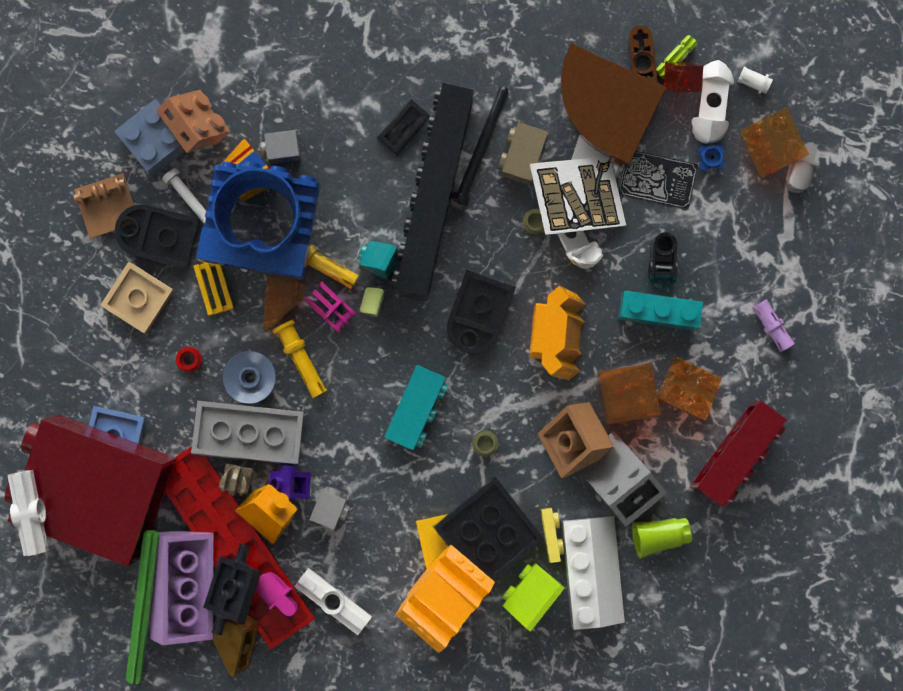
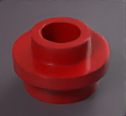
(183, 353)

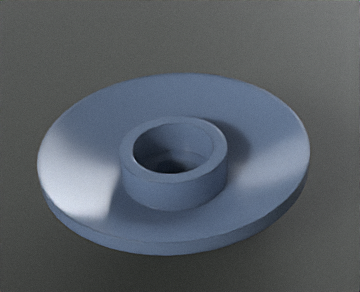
(235, 377)

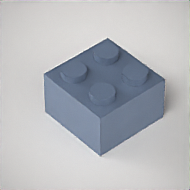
(150, 139)

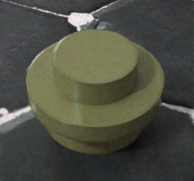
(533, 222)
(485, 443)

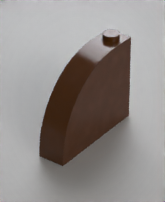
(608, 103)

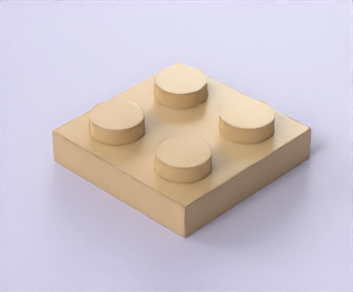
(137, 297)

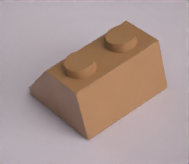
(575, 439)

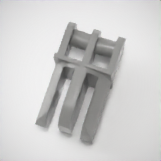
(802, 171)

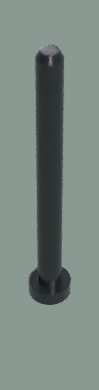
(461, 195)

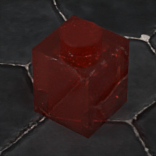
(683, 77)

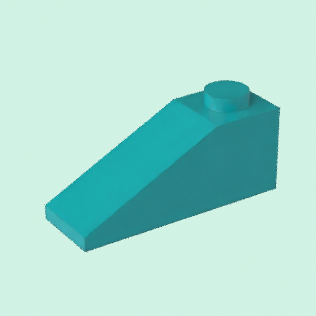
(378, 258)

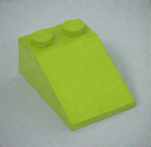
(531, 595)

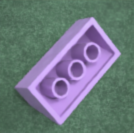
(181, 588)

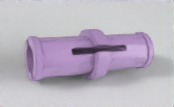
(773, 325)

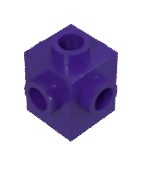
(292, 483)

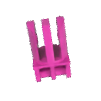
(343, 319)
(275, 592)

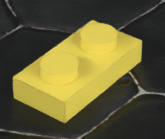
(550, 524)

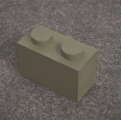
(524, 150)

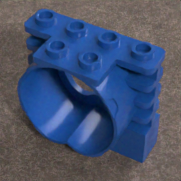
(220, 245)

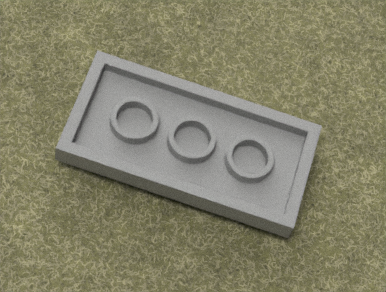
(247, 433)

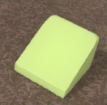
(372, 301)

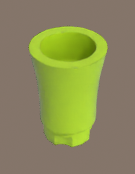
(660, 535)

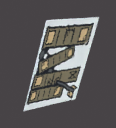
(577, 195)

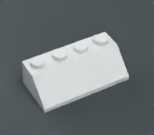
(592, 572)

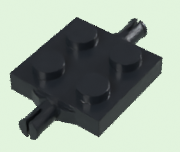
(232, 589)

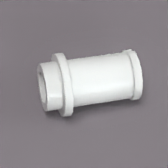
(755, 80)

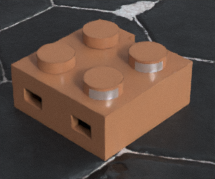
(195, 117)

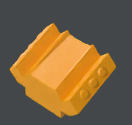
(557, 333)
(444, 598)

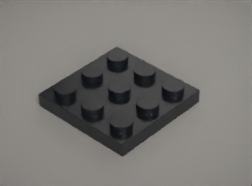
(489, 530)

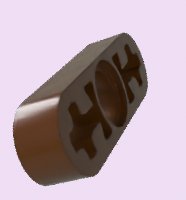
(648, 44)

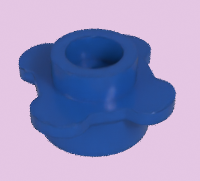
(717, 152)

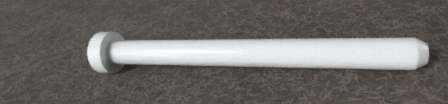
(185, 193)

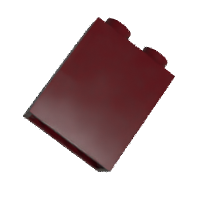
(95, 486)

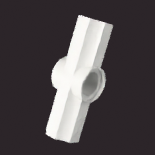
(28, 513)
(347, 613)

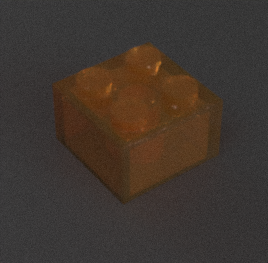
(628, 394)

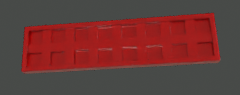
(205, 508)

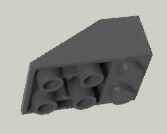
(623, 482)

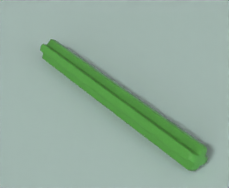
(142, 606)

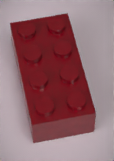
(738, 453)

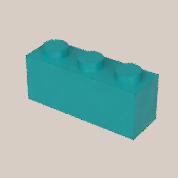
(660, 310)
(416, 408)

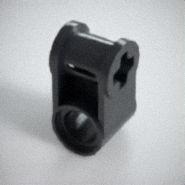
(663, 260)

